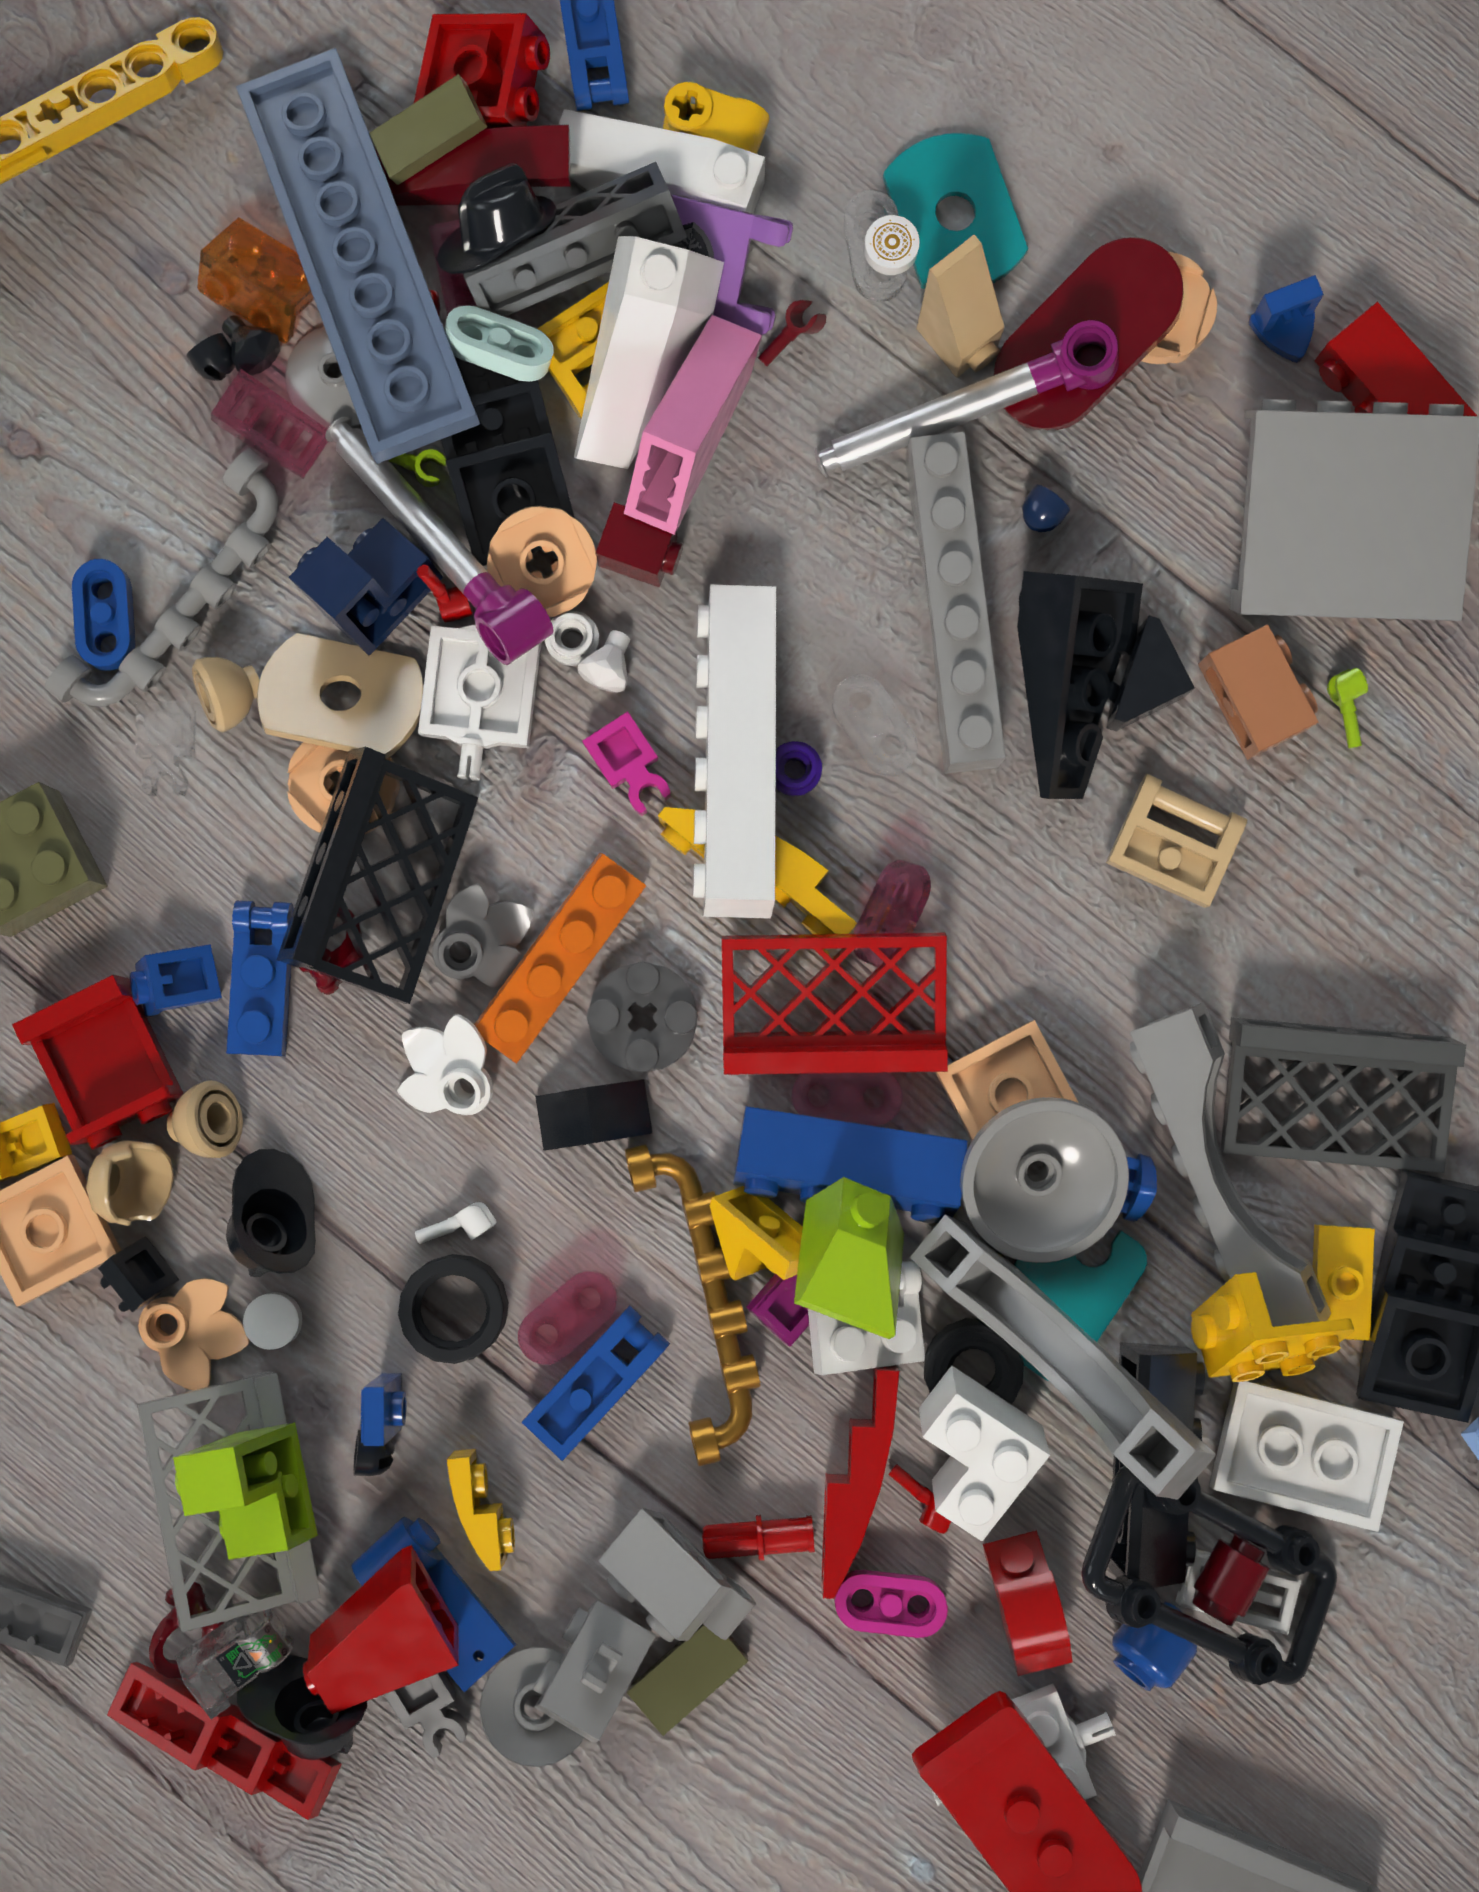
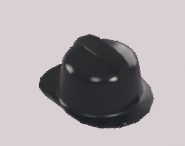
(493, 218)
(271, 1214)
(286, 1708)

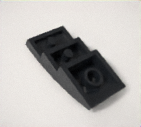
(504, 459)
(1426, 1302)

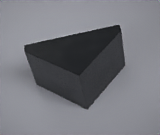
(1151, 677)
(594, 1114)

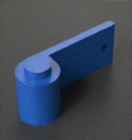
(478, 1629)

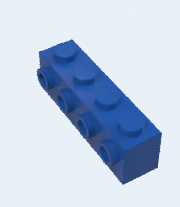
(811, 1153)

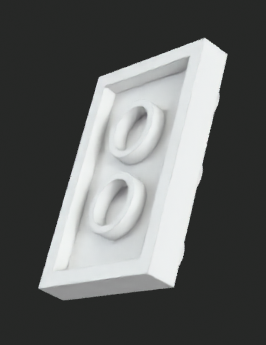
(1306, 1454)

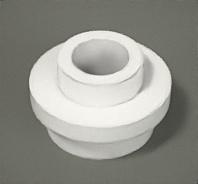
(568, 622)

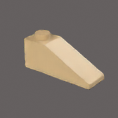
(962, 310)

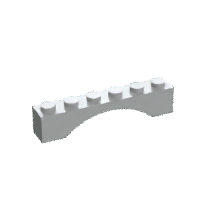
(956, 602)
(1183, 1067)
(1113, 1402)

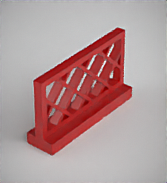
(834, 1050)

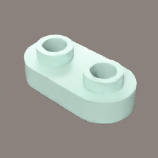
(498, 343)

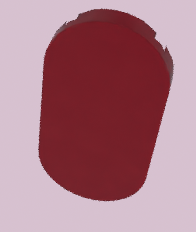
(1123, 284)

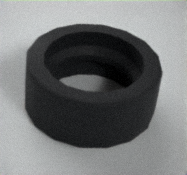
(411, 1302)

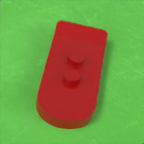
(1021, 1804)

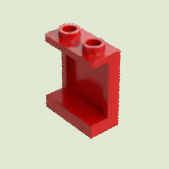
(101, 1061)

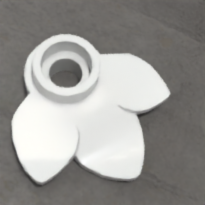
(441, 1062)

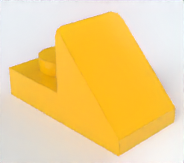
(755, 1234)

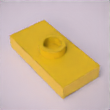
(1345, 1273)

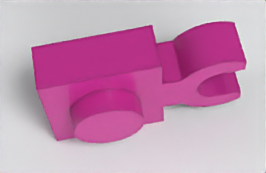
(623, 757)

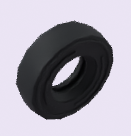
(975, 1334)

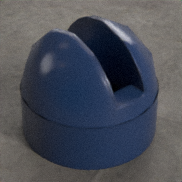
(1043, 509)

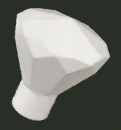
(607, 665)

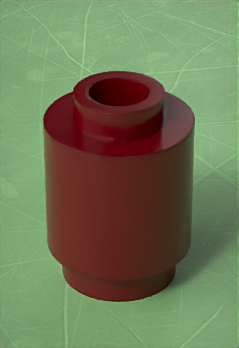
(1230, 1580)

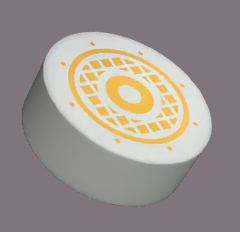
(891, 245)

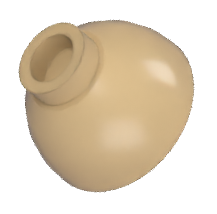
(224, 690)
(207, 1120)

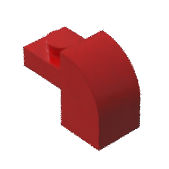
(1028, 1603)

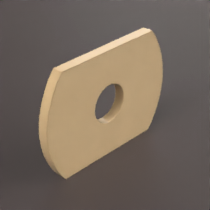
(307, 664)

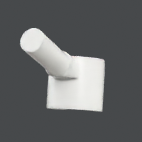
(473, 1219)

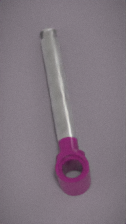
(980, 398)
(505, 618)

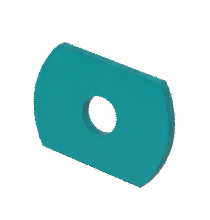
(963, 168)

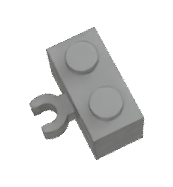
(593, 1671)

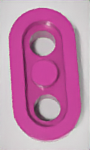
(889, 1603)

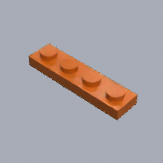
(558, 957)

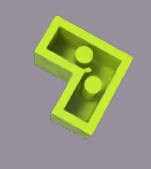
(256, 1487)

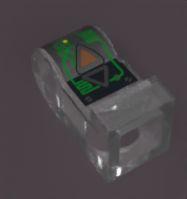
(233, 1658)

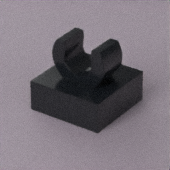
(137, 1275)

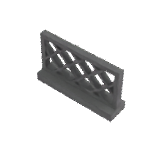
(1345, 1047)

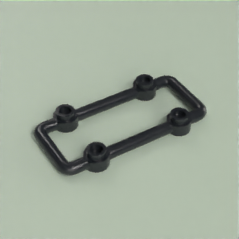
(1138, 1604)

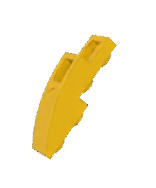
(795, 875)

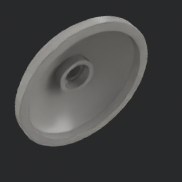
(1062, 1205)

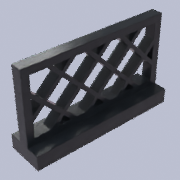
(334, 860)

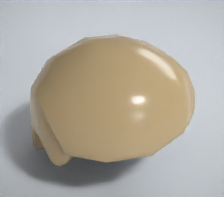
(130, 1182)

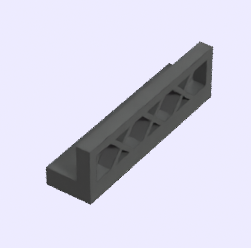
(576, 245)

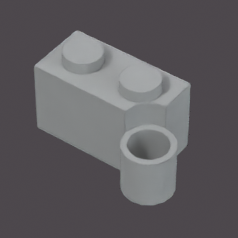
(673, 1580)

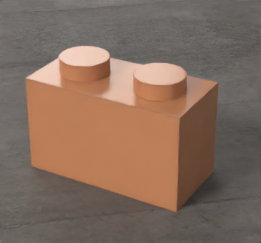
(1259, 691)

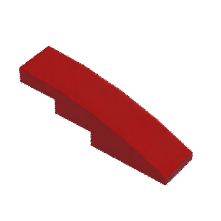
(852, 1496)
(228, 1744)

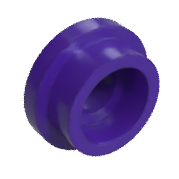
(808, 757)

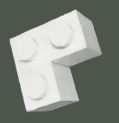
(989, 1447)

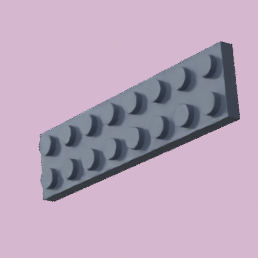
(357, 257)

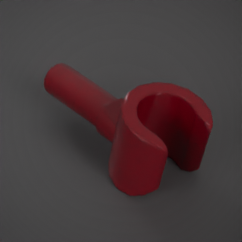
(793, 329)

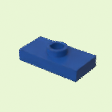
(382, 1409)

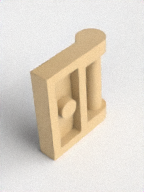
(1168, 856)

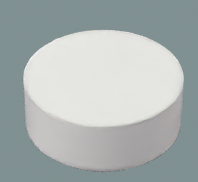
(272, 1320)

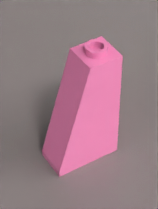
(690, 423)

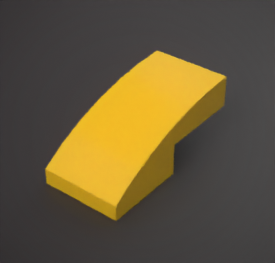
(31, 1141)

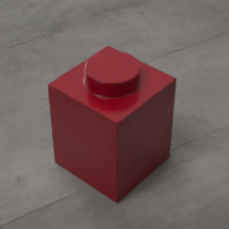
(637, 548)

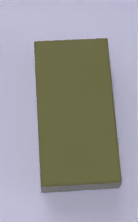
(428, 129)
(686, 1677)

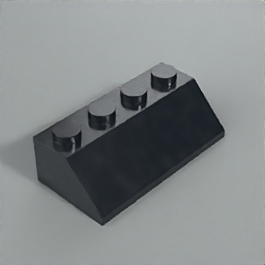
(1154, 1542)

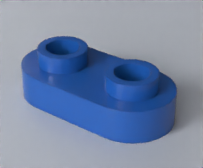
(102, 617)

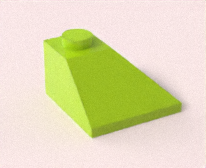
(851, 1257)

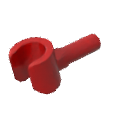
(451, 601)
(929, 1515)

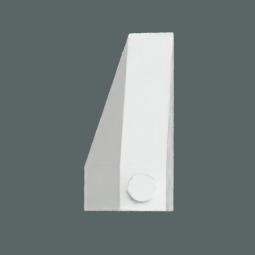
(689, 163)
(648, 326)

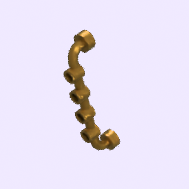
(725, 1317)

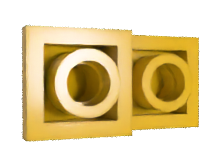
(485, 1523)

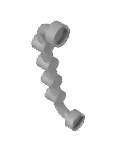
(177, 623)

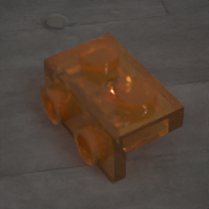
(255, 278)

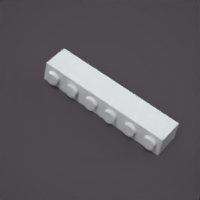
(739, 752)

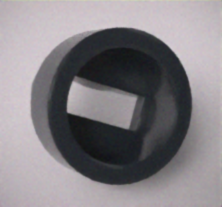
(212, 357)
(372, 1459)

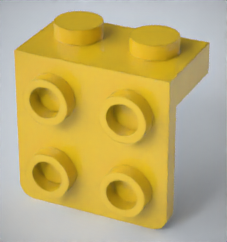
(1242, 1343)

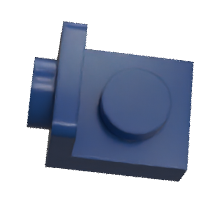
(175, 979)

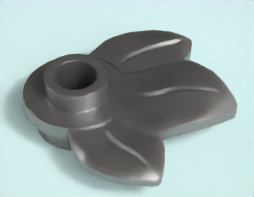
(488, 930)

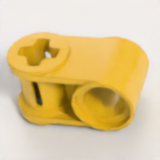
(715, 116)

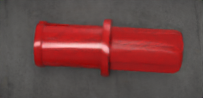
(758, 1537)

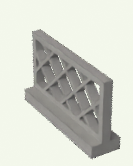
(293, 1567)

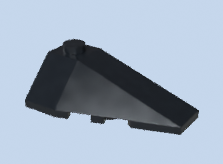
(1070, 651)

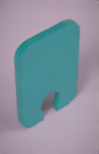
(1089, 1292)

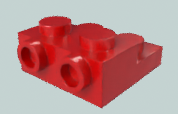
(494, 56)

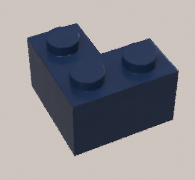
(369, 587)

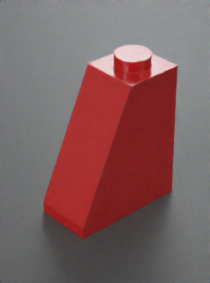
(382, 1637)

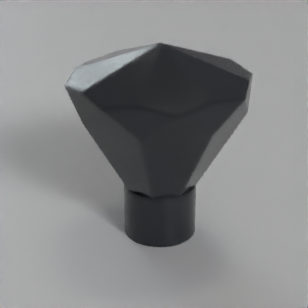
(251, 346)

